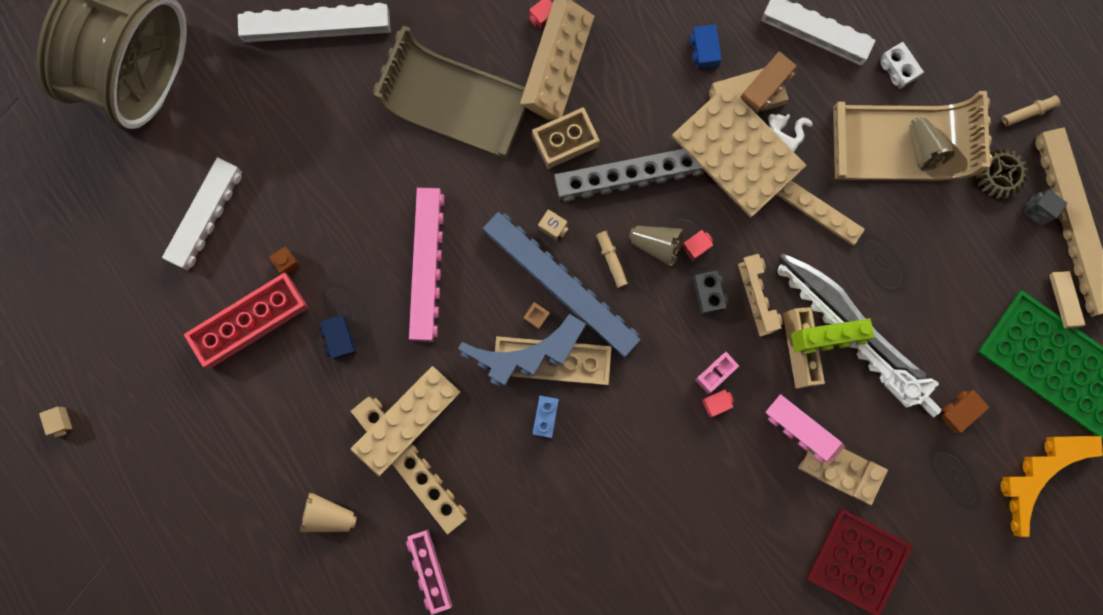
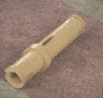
(1038, 108)
(608, 251)

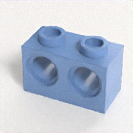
(545, 416)

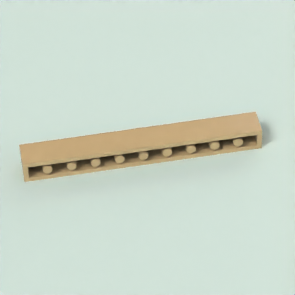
(1075, 217)

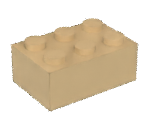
(565, 138)

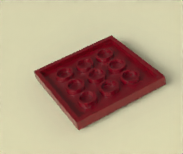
(859, 562)

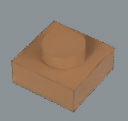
(536, 315)

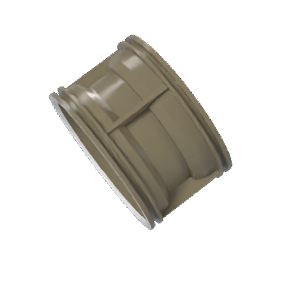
(112, 55)

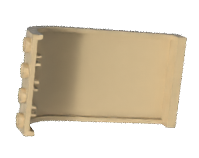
(879, 145)

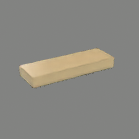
(1067, 299)

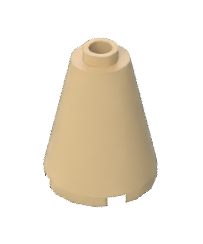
(326, 516)

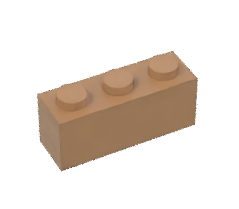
(768, 82)

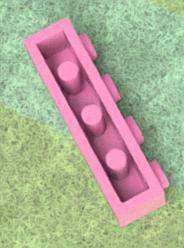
(805, 429)
(429, 571)

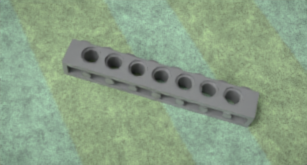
(619, 169)

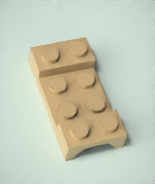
(766, 321)
(847, 474)

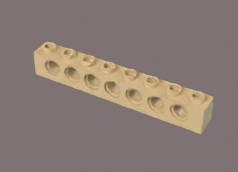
(448, 523)

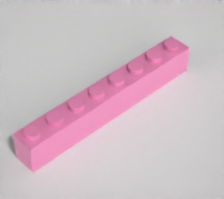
(425, 265)

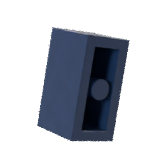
(337, 337)

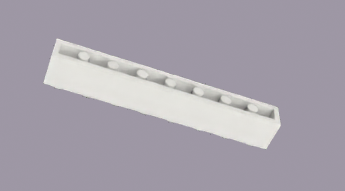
(314, 22)

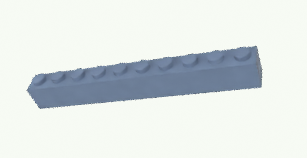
(561, 285)

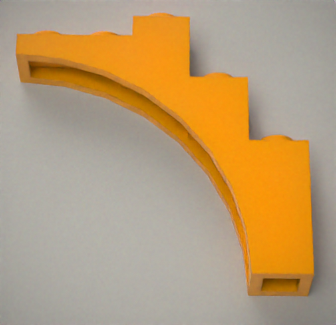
(1038, 470)

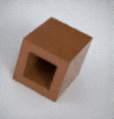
(284, 261)

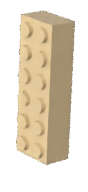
(557, 59)

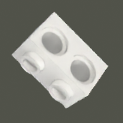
(905, 63)

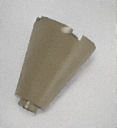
(929, 144)
(658, 241)

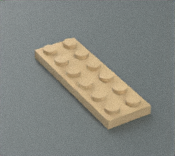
(583, 365)
(405, 421)

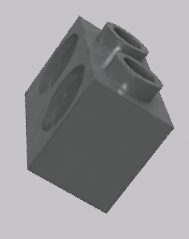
(1044, 207)
(704, 292)

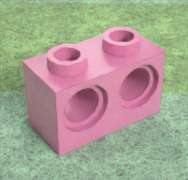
(717, 372)

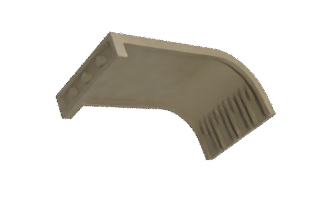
(449, 97)

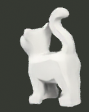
(778, 122)

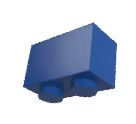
(706, 46)

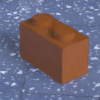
(963, 411)

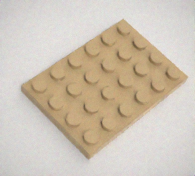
(738, 150)

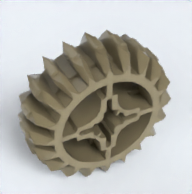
(998, 165)

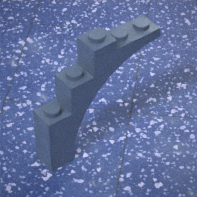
(503, 364)

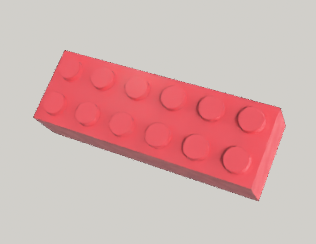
(246, 321)

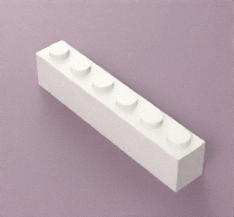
(819, 30)
(202, 214)

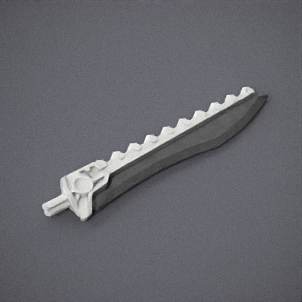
(899, 382)

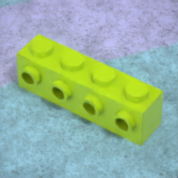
(832, 335)

